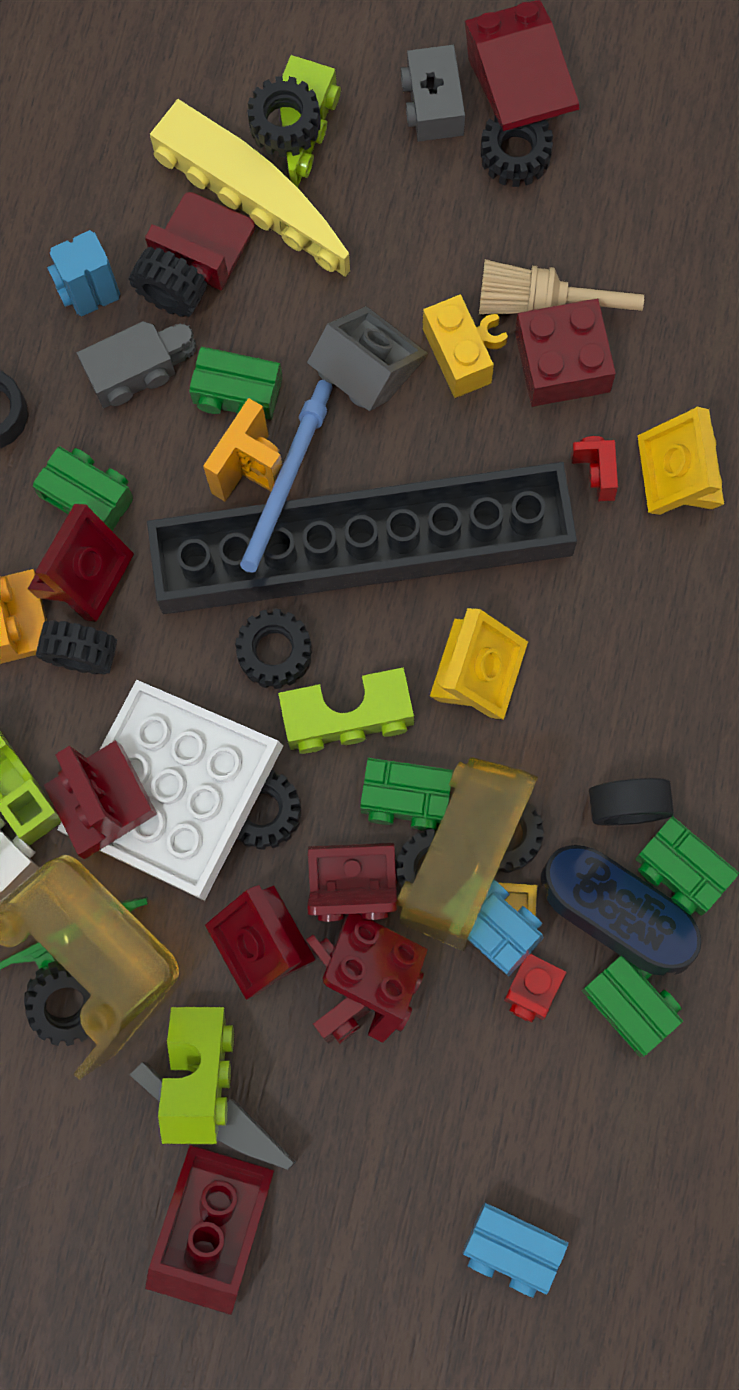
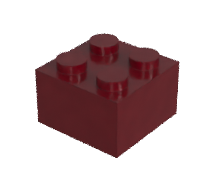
(564, 352)

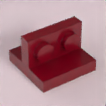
(82, 564)
(98, 797)
(259, 940)

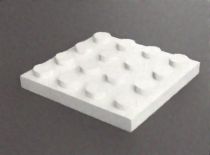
(198, 777)

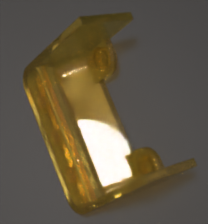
(466, 850)
(97, 945)

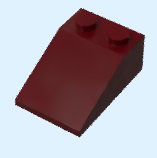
(520, 65)
(209, 1230)

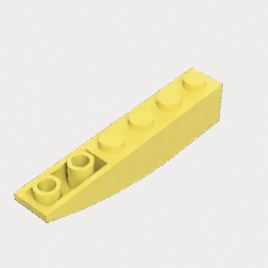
(245, 181)

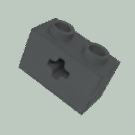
(434, 72)

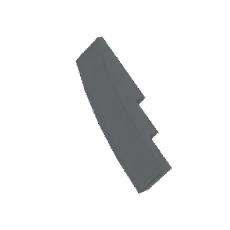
(240, 1131)

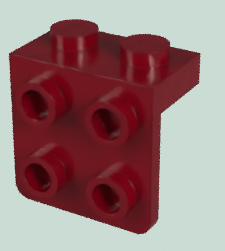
(205, 237)
(352, 881)
(376, 971)
(342, 1020)

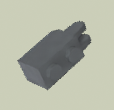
(135, 360)

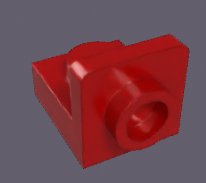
(602, 466)
(534, 988)

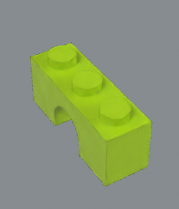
(383, 709)
(22, 798)
(193, 1104)

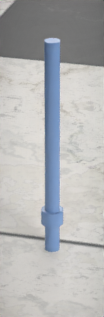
(311, 418)

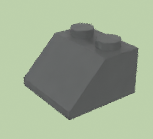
(365, 357)

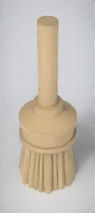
(517, 290)

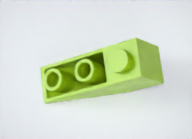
(323, 82)

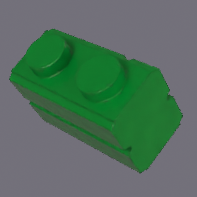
(229, 379)
(74, 480)
(405, 793)
(685, 867)
(634, 1005)

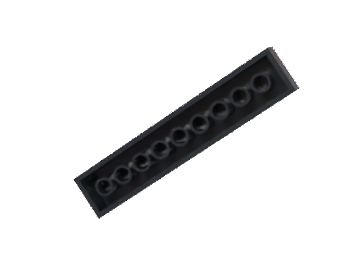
(365, 538)

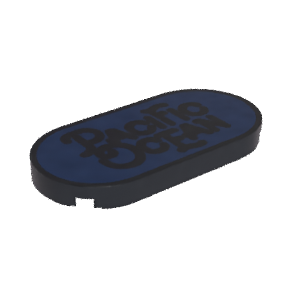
(620, 910)

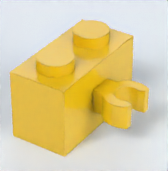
(461, 345)

